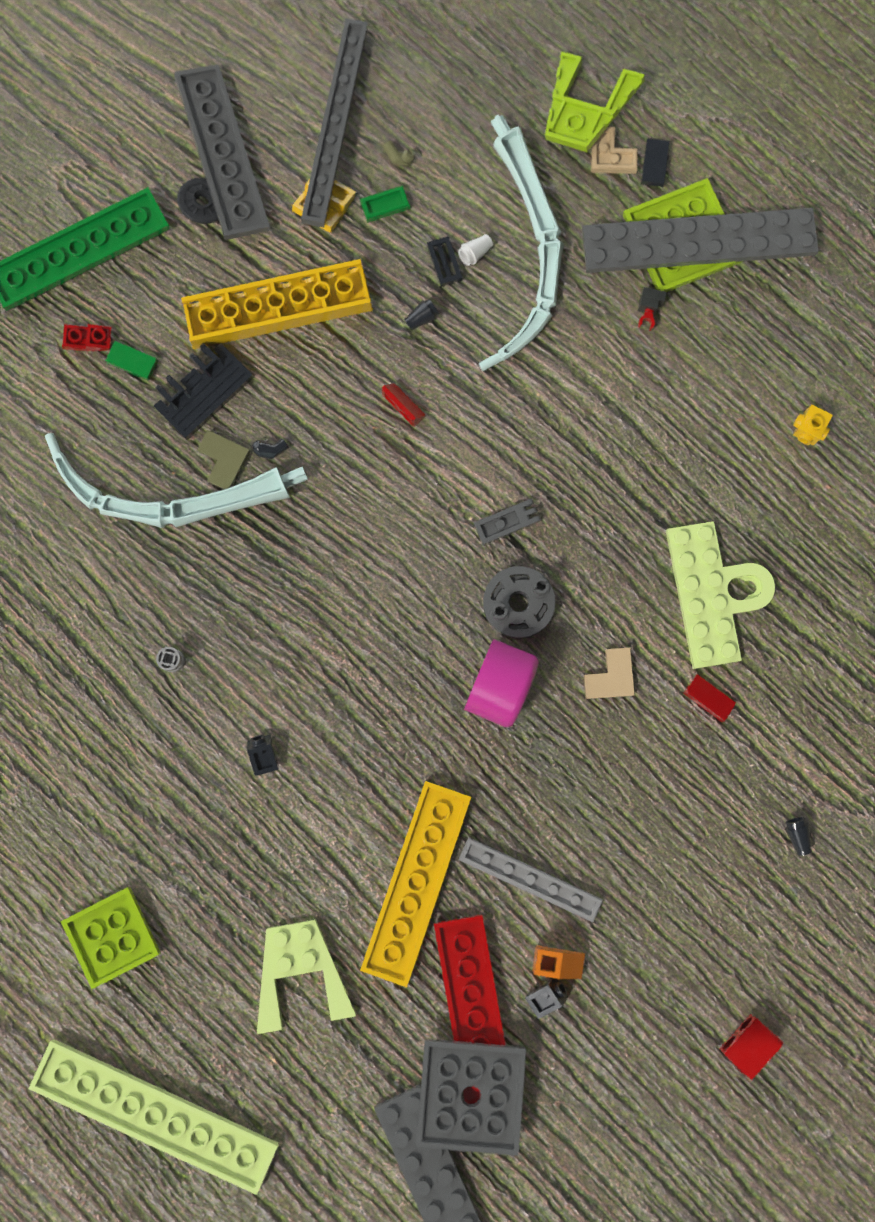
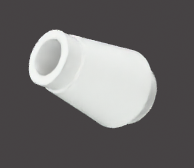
(474, 249)

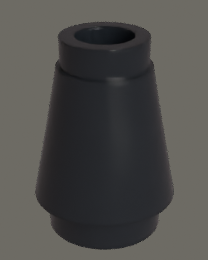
(422, 314)
(799, 834)

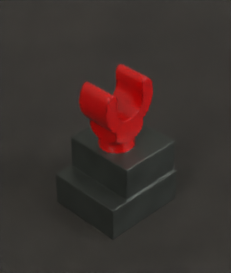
(649, 302)

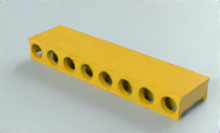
(277, 305)

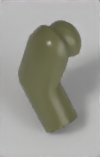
(399, 158)

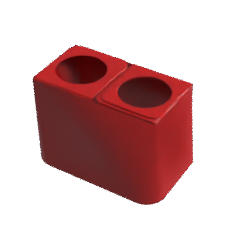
(751, 1046)

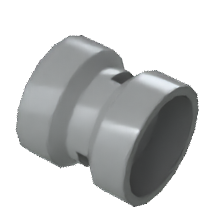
(174, 662)

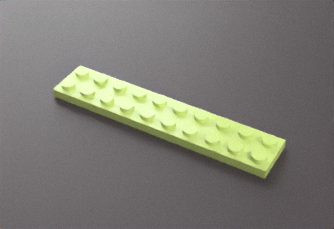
(154, 1116)

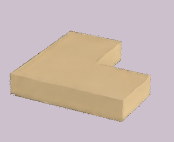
(608, 159)
(617, 680)

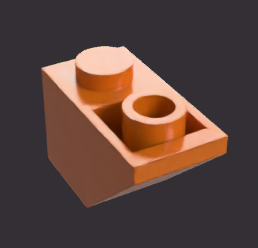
(558, 963)

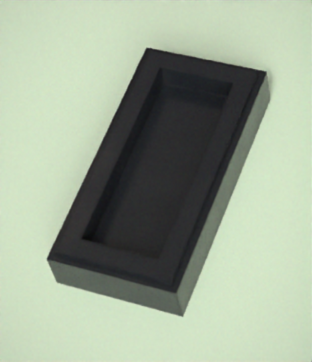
(654, 162)

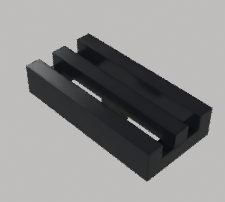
(450, 279)

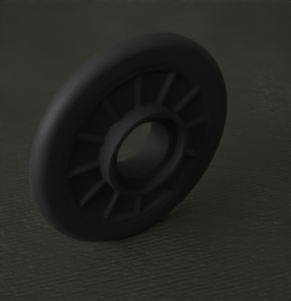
(190, 207)

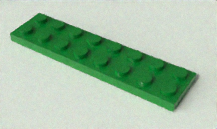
(80, 248)

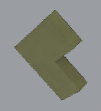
(229, 459)

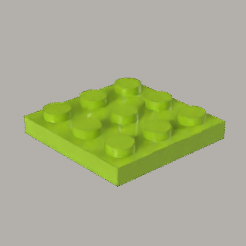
(110, 937)

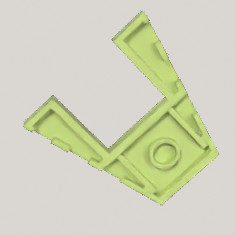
(296, 951)

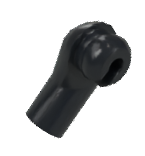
(267, 450)

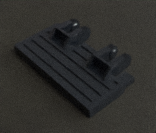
(205, 392)

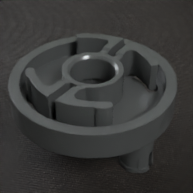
(536, 591)

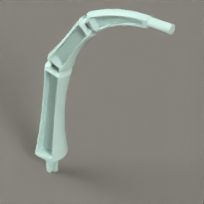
(515, 155)
(259, 490)

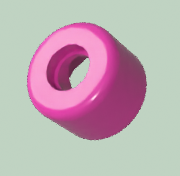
(502, 684)

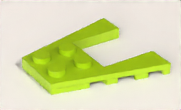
(579, 122)

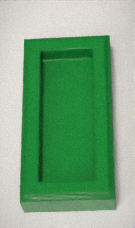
(385, 204)
(131, 360)

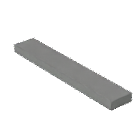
(530, 879)

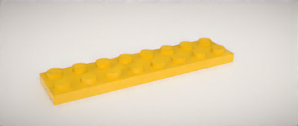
(415, 884)

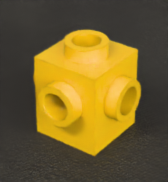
(812, 425)

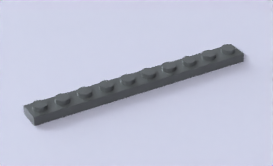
(334, 123)

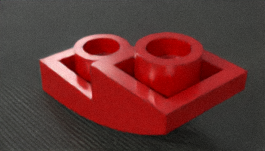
(86, 338)

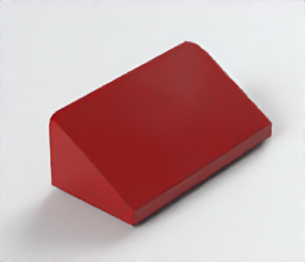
(403, 404)
(709, 698)

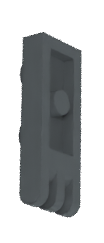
(506, 522)

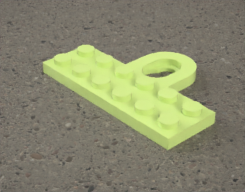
(705, 596)

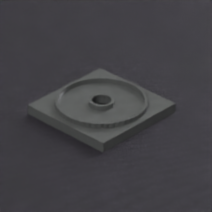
(492, 1121)

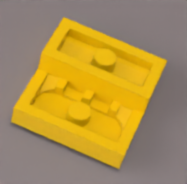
(339, 203)

